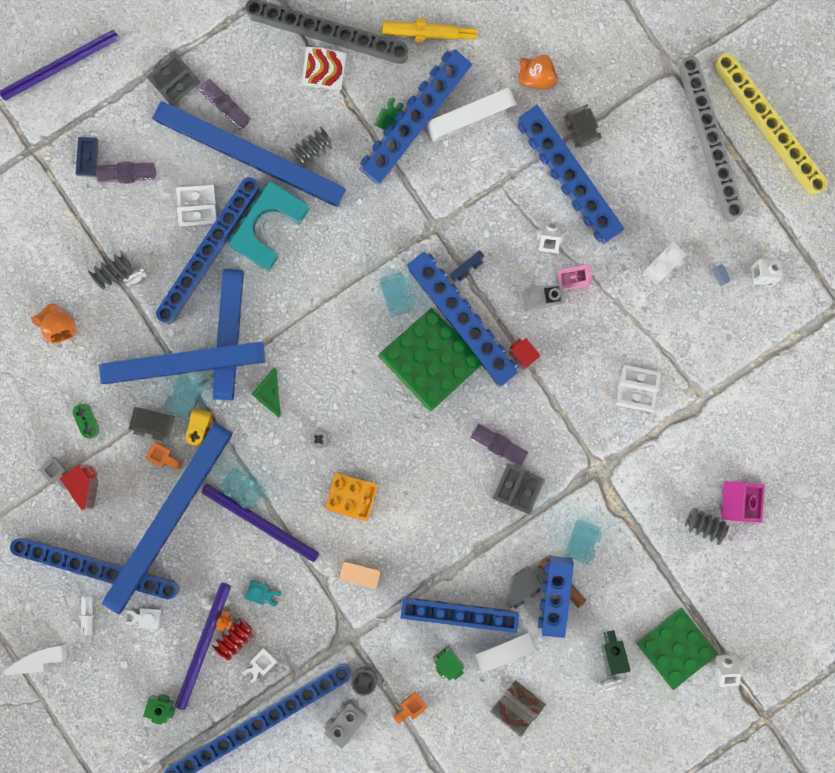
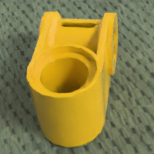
(198, 424)

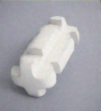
(135, 277)
(609, 684)

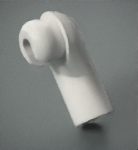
(207, 602)

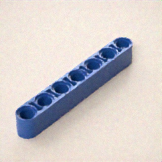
(228, 330)

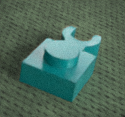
(259, 593)

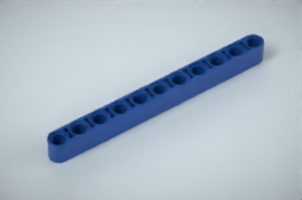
(249, 154)
(167, 519)
(267, 720)

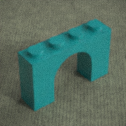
(271, 200)

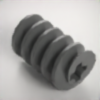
(312, 147)
(111, 270)
(707, 525)

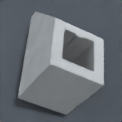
(543, 297)

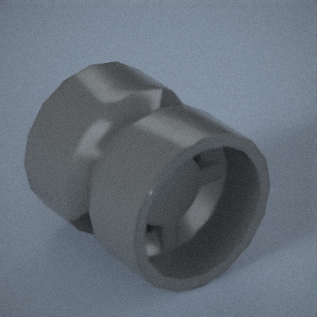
(364, 680)

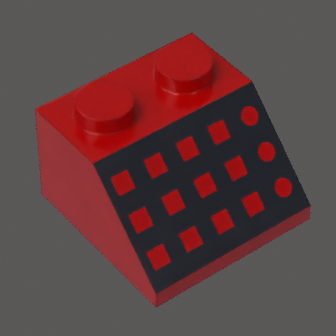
(82, 485)

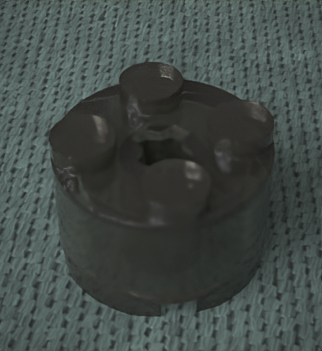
(583, 126)

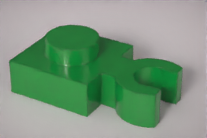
(387, 116)

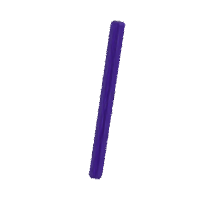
(58, 65)
(260, 523)
(202, 646)

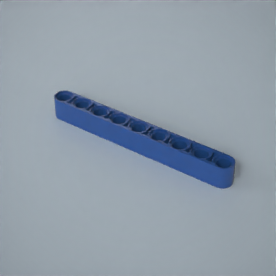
(208, 241)
(182, 363)
(85, 568)

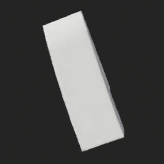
(504, 652)
(38, 660)

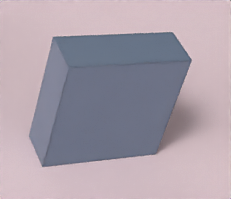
(721, 275)

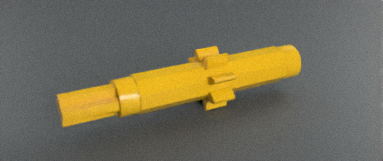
(422, 30)

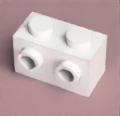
(669, 258)

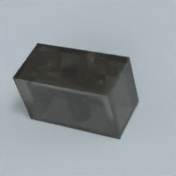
(152, 423)

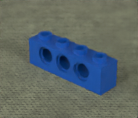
(556, 625)

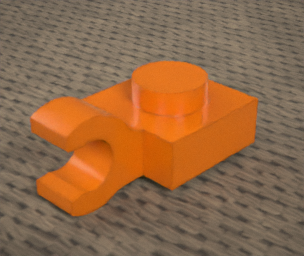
(161, 455)
(224, 620)
(412, 707)

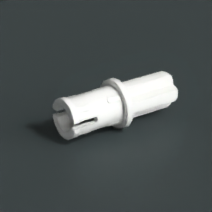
(86, 615)

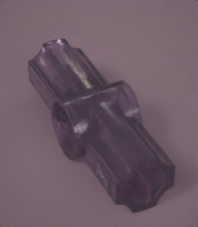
(232, 112)
(126, 172)
(499, 444)

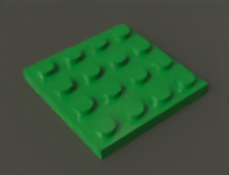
(430, 359)

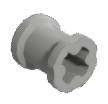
(319, 433)

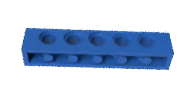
(459, 615)

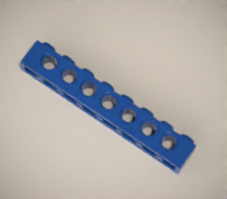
(459, 67)
(536, 117)
(416, 268)

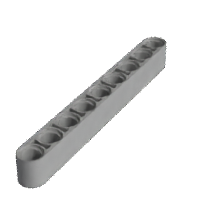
(711, 129)

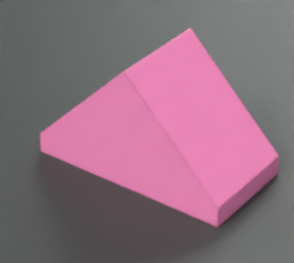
(575, 277)

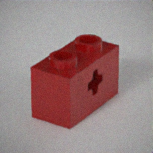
(523, 353)

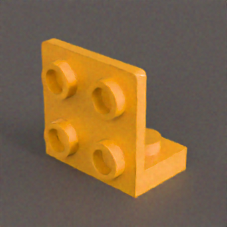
(351, 497)

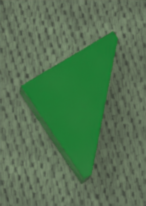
(268, 393)

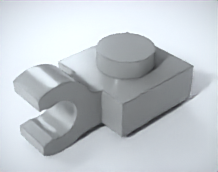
(53, 471)

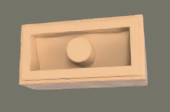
(360, 574)

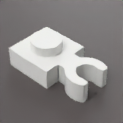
(147, 618)
(261, 663)

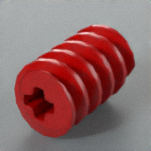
(234, 639)

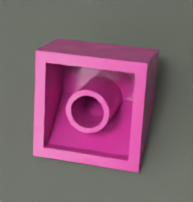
(743, 501)

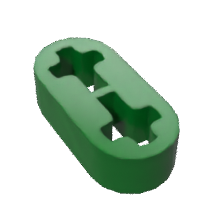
(90, 418)

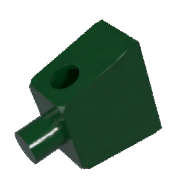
(618, 663)

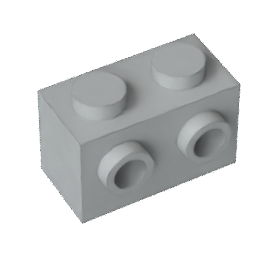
(345, 723)

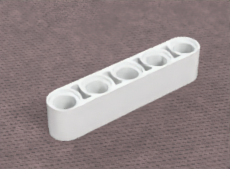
(471, 115)

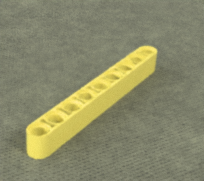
(770, 134)

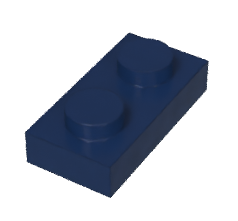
(87, 156)
(473, 262)

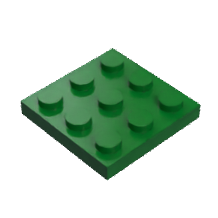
(677, 648)

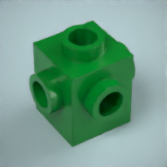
(153, 710)

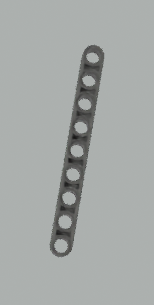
(320, 24)

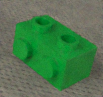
(448, 664)

